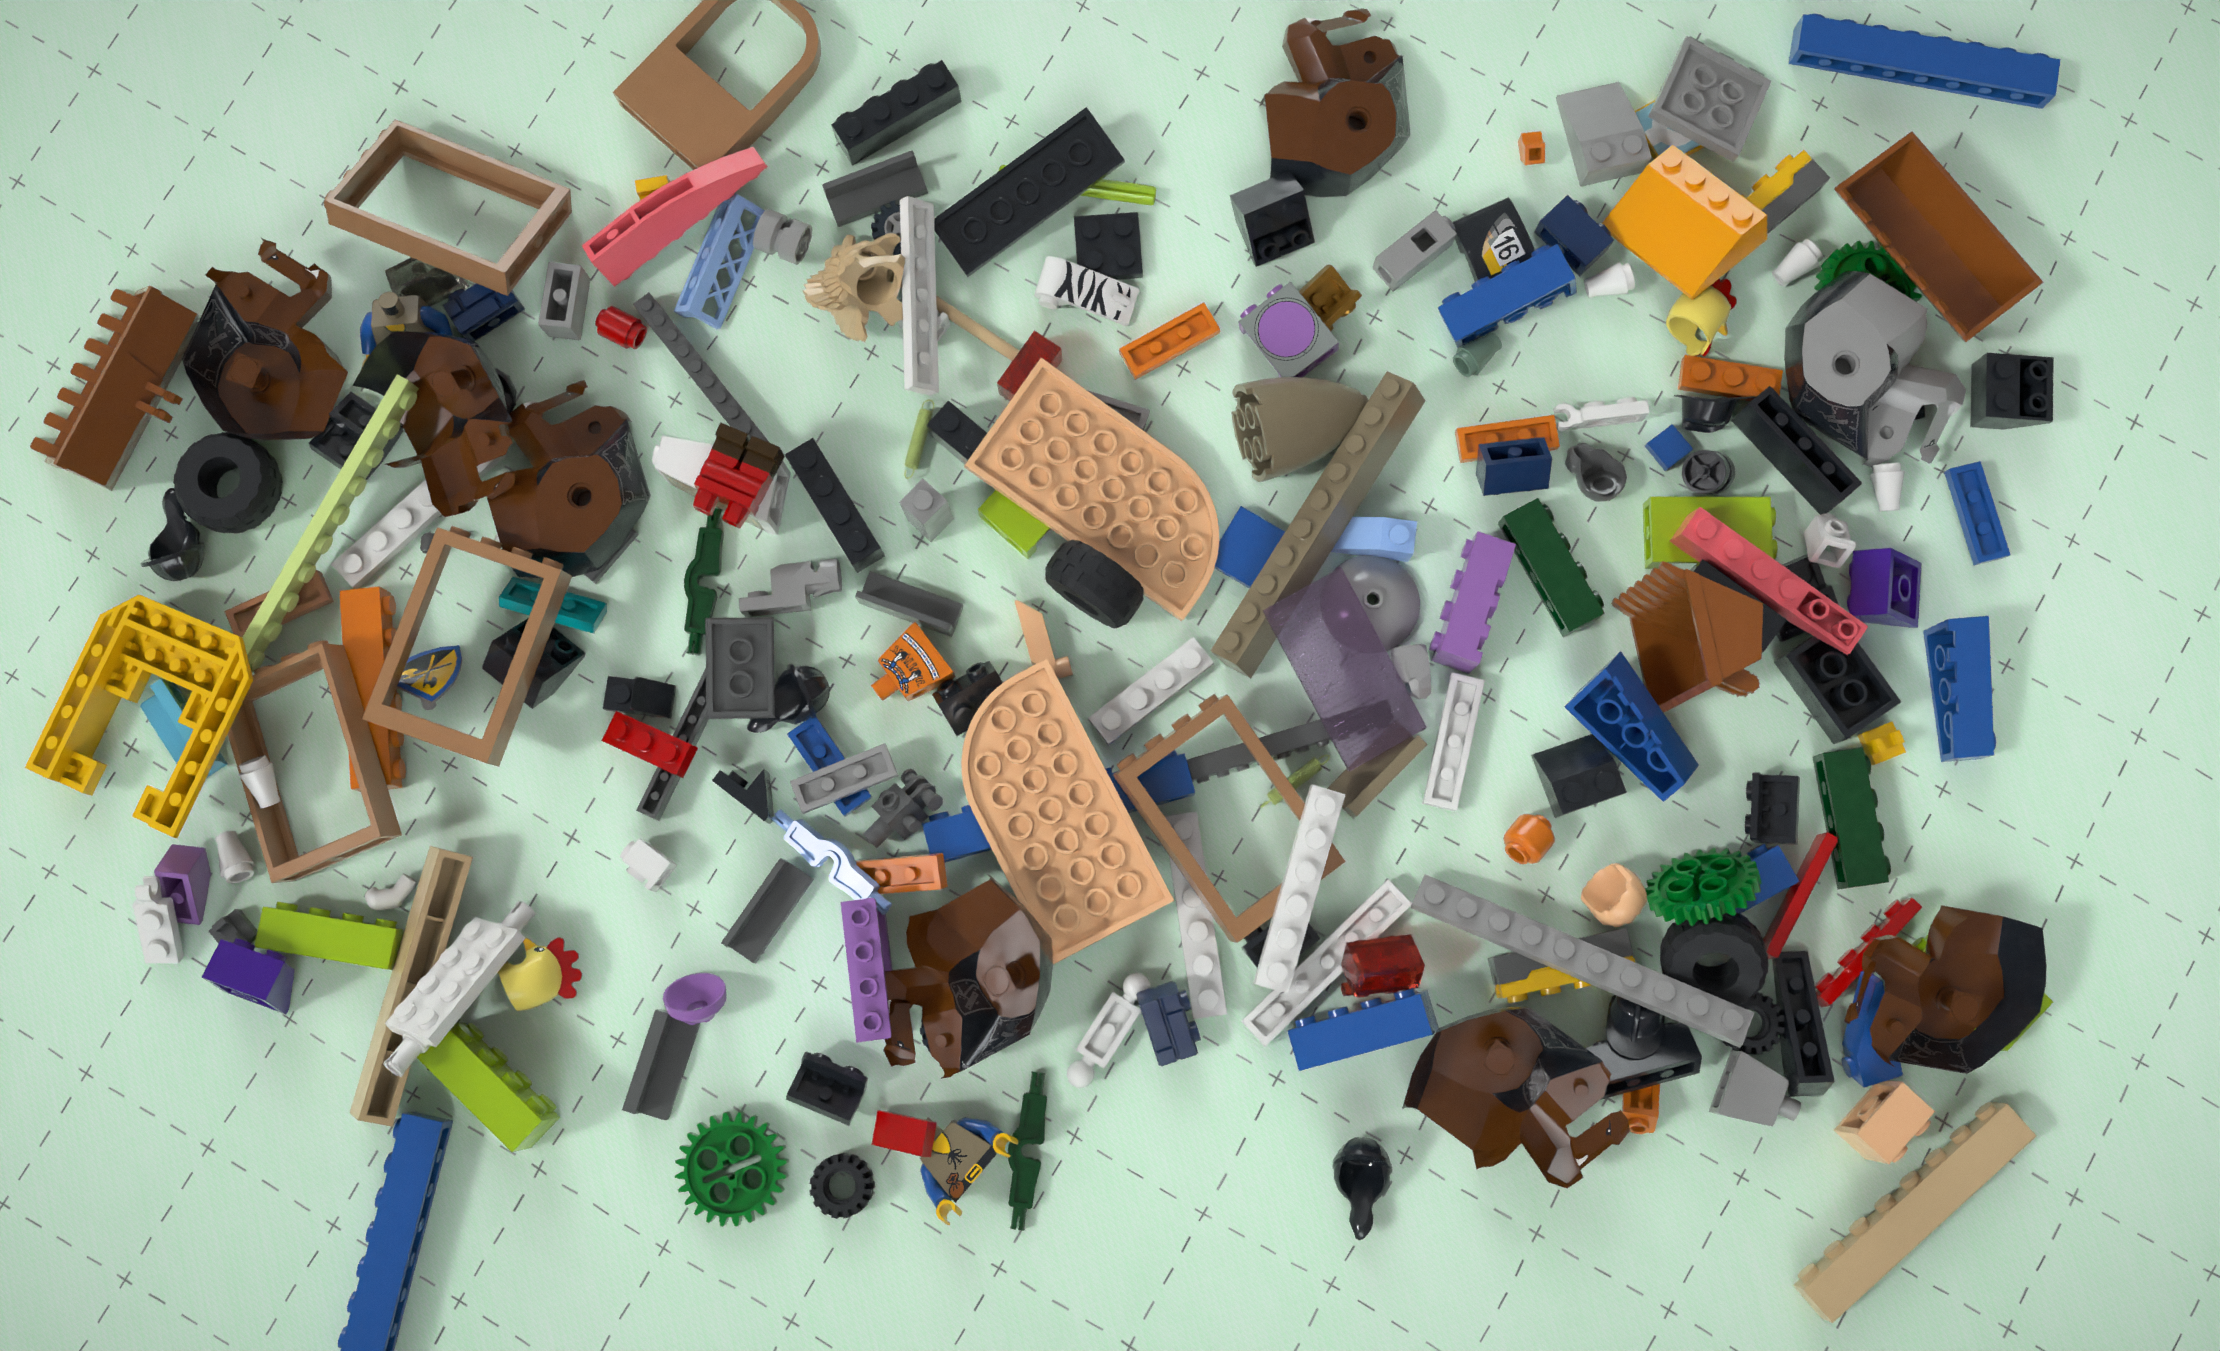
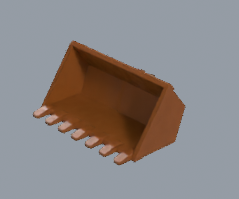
(1938, 236)
(121, 388)
(1692, 635)

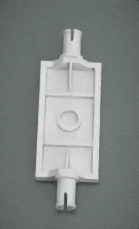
(454, 984)

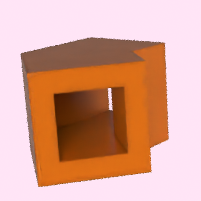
(1531, 148)

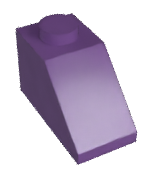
(185, 879)

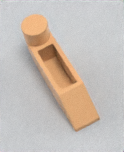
(1038, 640)

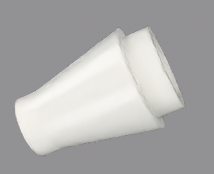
(1799, 261)
(1611, 281)
(1887, 484)
(260, 779)
(233, 858)

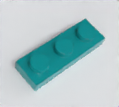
(574, 612)

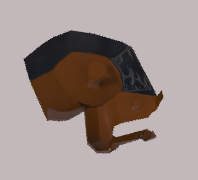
(1342, 113)
(255, 359)
(453, 385)
(581, 486)
(1974, 975)
(976, 976)
(1513, 1082)

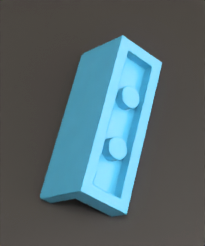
(163, 714)

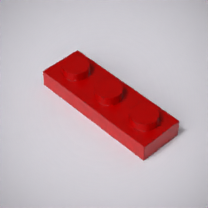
(649, 744)

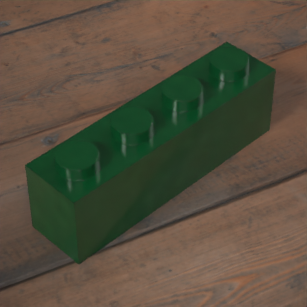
(1551, 567)
(1851, 817)

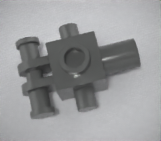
(903, 808)

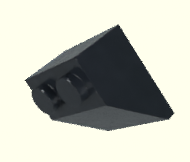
(1578, 775)

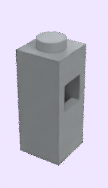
(1415, 250)
(926, 510)

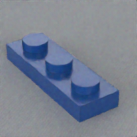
(1977, 513)
(821, 751)

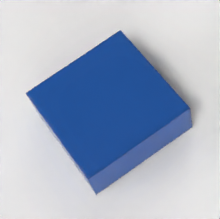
(1668, 447)

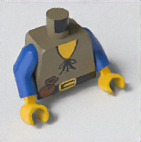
(399, 314)
(958, 1159)

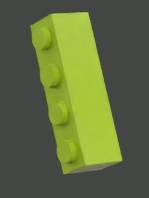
(328, 937)

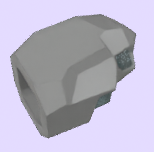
(1413, 669)

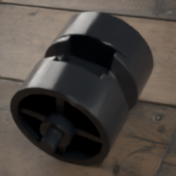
(1708, 472)

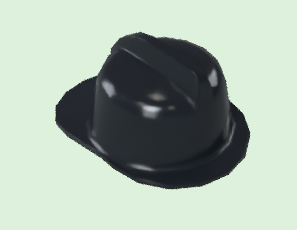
(1707, 414)
(1633, 1029)

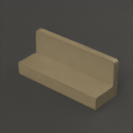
(1372, 777)

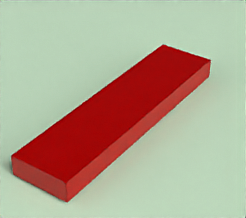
(1798, 893)

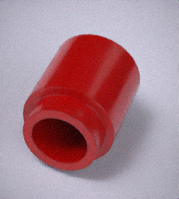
(620, 327)

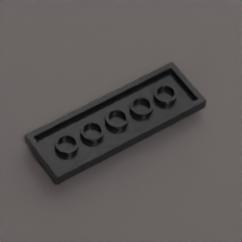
(1027, 192)

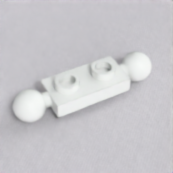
(1107, 1031)

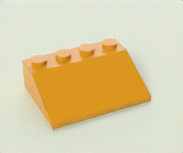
(1686, 222)

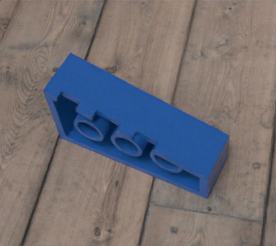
(1508, 295)
(1961, 687)
(1633, 727)
(1362, 1030)

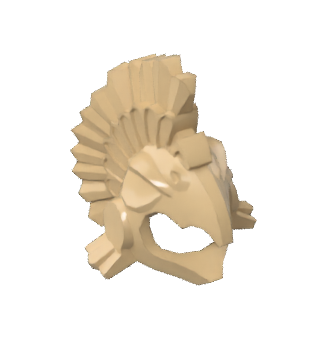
(858, 283)

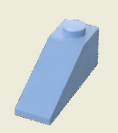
(1378, 537)

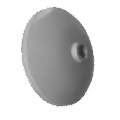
(1397, 596)

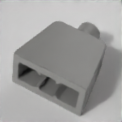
(1752, 1092)

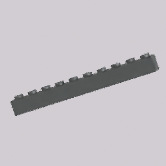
(696, 366)
(689, 730)
(1240, 758)

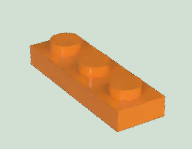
(1169, 341)
(1726, 378)
(1470, 437)
(907, 873)

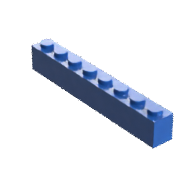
(1924, 61)
(962, 836)
(396, 1233)

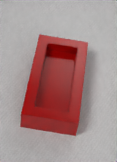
(904, 1133)

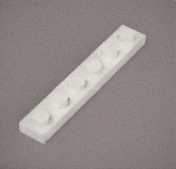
(919, 296)
(392, 533)
(1299, 889)
(1197, 928)
(1325, 963)

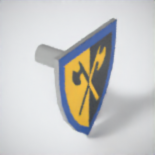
(431, 674)

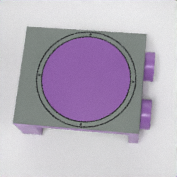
(1288, 332)

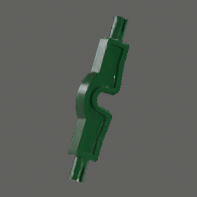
(706, 563)
(1026, 1169)

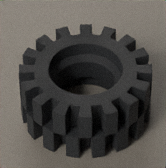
(1770, 1026)
(863, 1185)

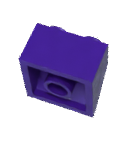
(1884, 587)
(251, 974)

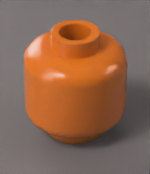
(1529, 839)

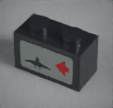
(956, 432)

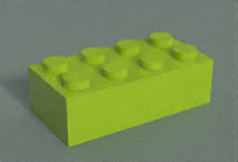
(490, 1087)

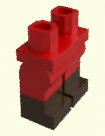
(736, 474)

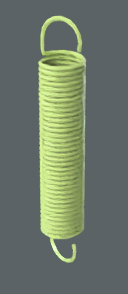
(918, 439)
(1297, 778)

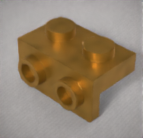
(1330, 296)

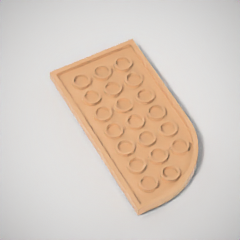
(1104, 485)
(1056, 815)

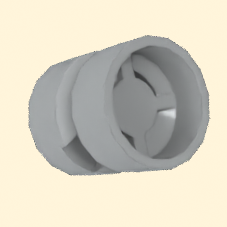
(778, 235)

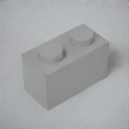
(564, 301)

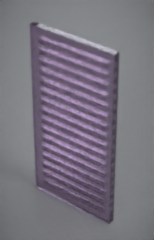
(1344, 669)

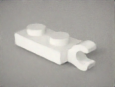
(1597, 414)
(157, 923)

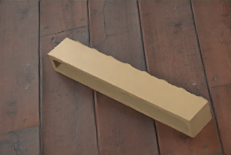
(419, 950)
(1913, 1210)

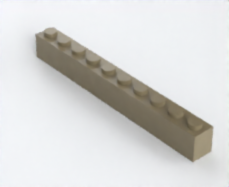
(1320, 520)

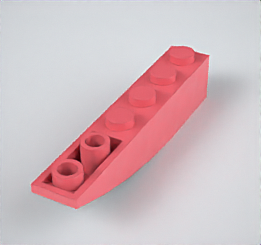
(668, 213)
(1766, 579)

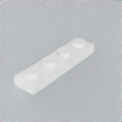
(1151, 691)
(1453, 742)

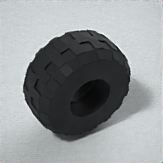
(203, 467)
(1094, 583)
(1735, 936)

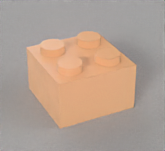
(1885, 1122)

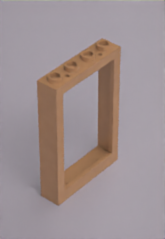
(406, 140)
(521, 671)
(248, 743)
(1157, 748)

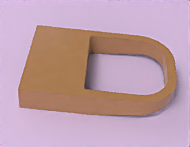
(695, 112)

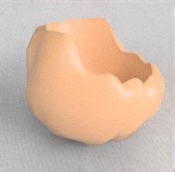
(1614, 895)

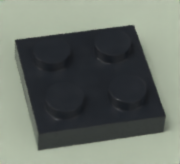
(1109, 244)

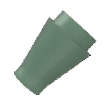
(1475, 355)

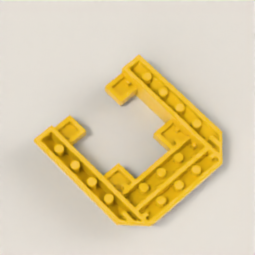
(116, 664)

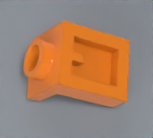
(1642, 1109)

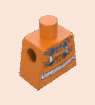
(911, 666)

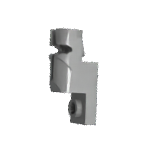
(792, 588)

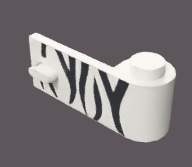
(1072, 284)

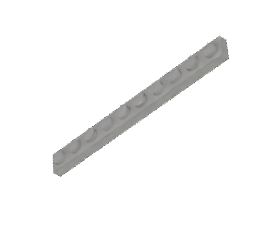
(1583, 961)

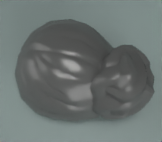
(1596, 472)

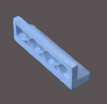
(710, 258)

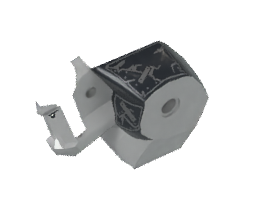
(1854, 353)

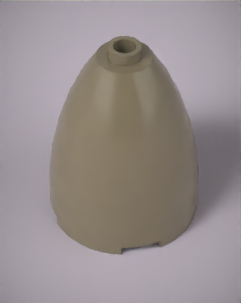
(1292, 422)

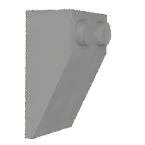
(1603, 134)

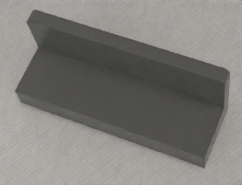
(874, 186)
(910, 603)
(767, 910)
(660, 1066)

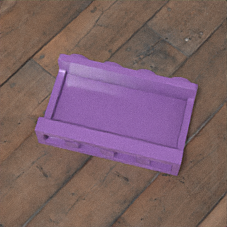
(867, 961)

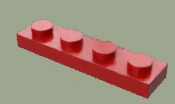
(1832, 986)

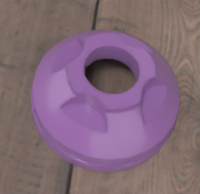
(694, 992)

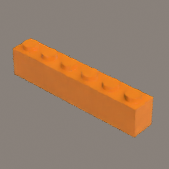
(367, 639)

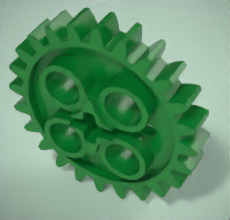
(1863, 259)
(1703, 886)
(721, 1139)

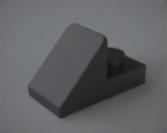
(639, 696)
(755, 798)

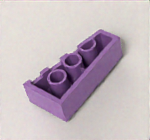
(1472, 603)

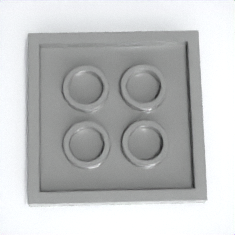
(1709, 99)

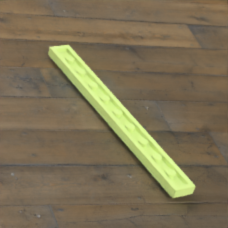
(331, 513)

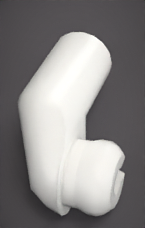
(390, 898)

